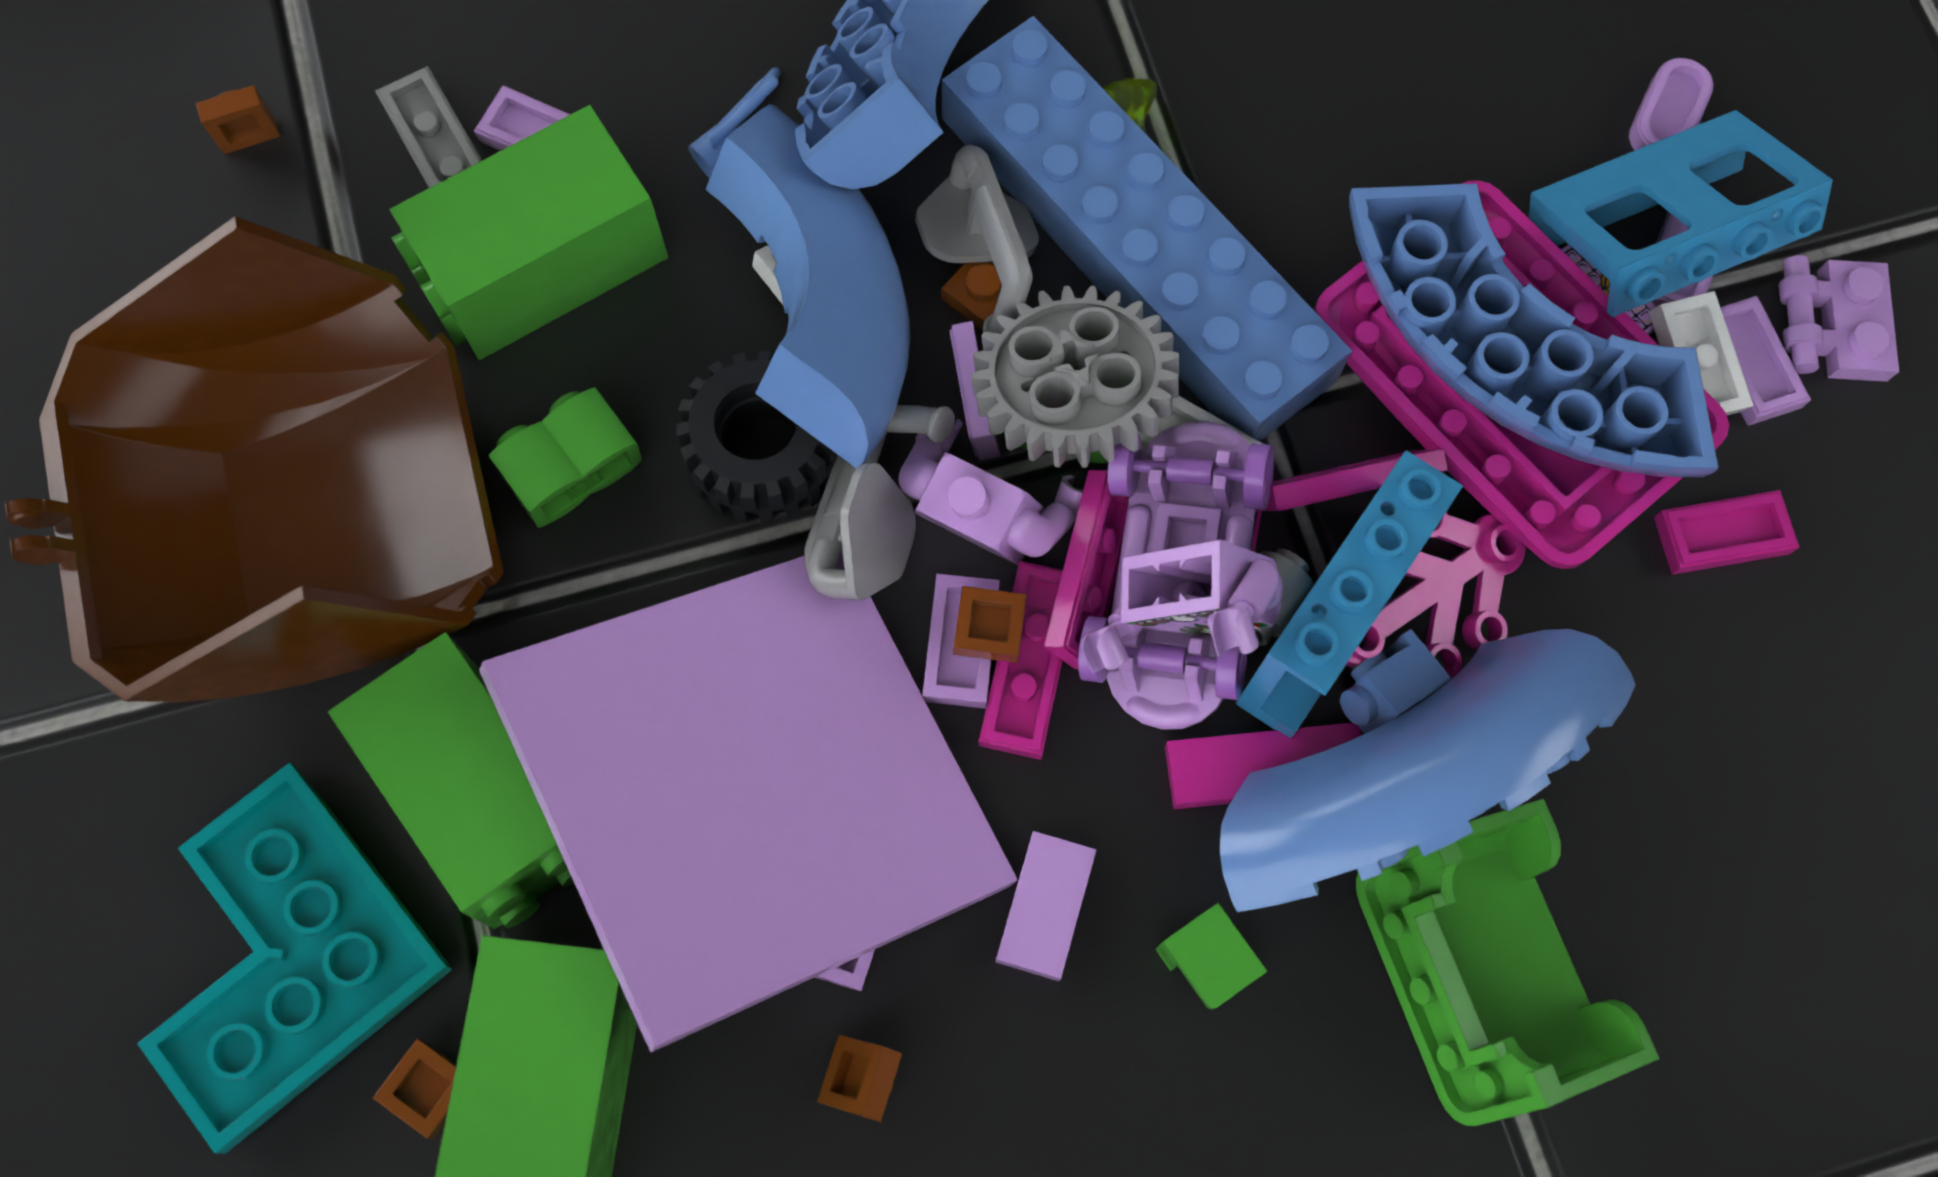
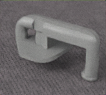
(976, 222)
(868, 516)

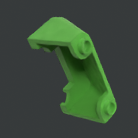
(1491, 975)

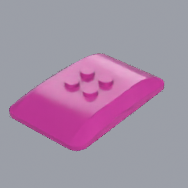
(1545, 498)

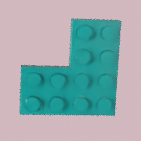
(325, 966)

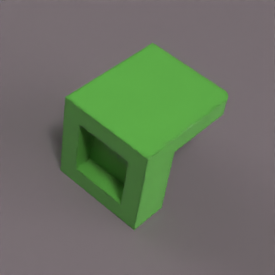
(1212, 957)

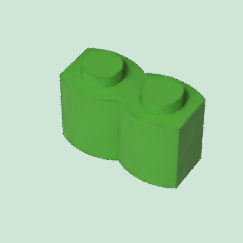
(565, 456)

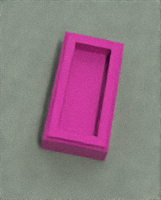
(1726, 532)

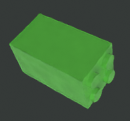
(529, 233)
(455, 782)
(539, 1065)

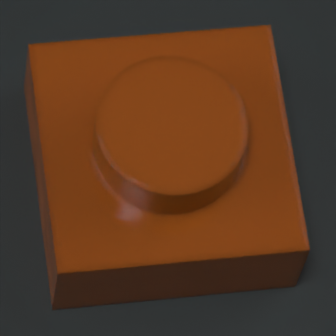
(237, 119)
(973, 291)
(989, 624)
(859, 1077)
(420, 1089)

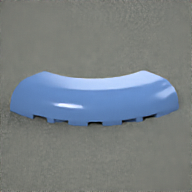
(877, 87)
(837, 283)
(1517, 350)
(1425, 774)

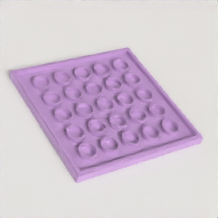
(743, 791)

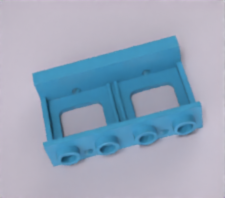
(1678, 178)
(1349, 595)

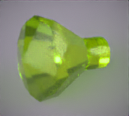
(1133, 96)

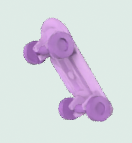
(1182, 491)

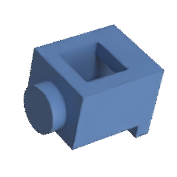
(1392, 683)

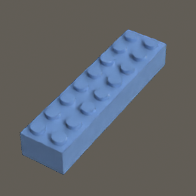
(1142, 229)

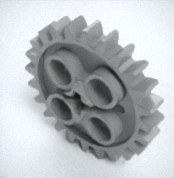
(1076, 376)

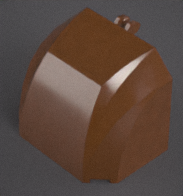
(257, 476)

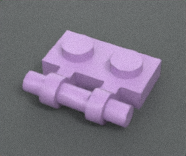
(1855, 319)

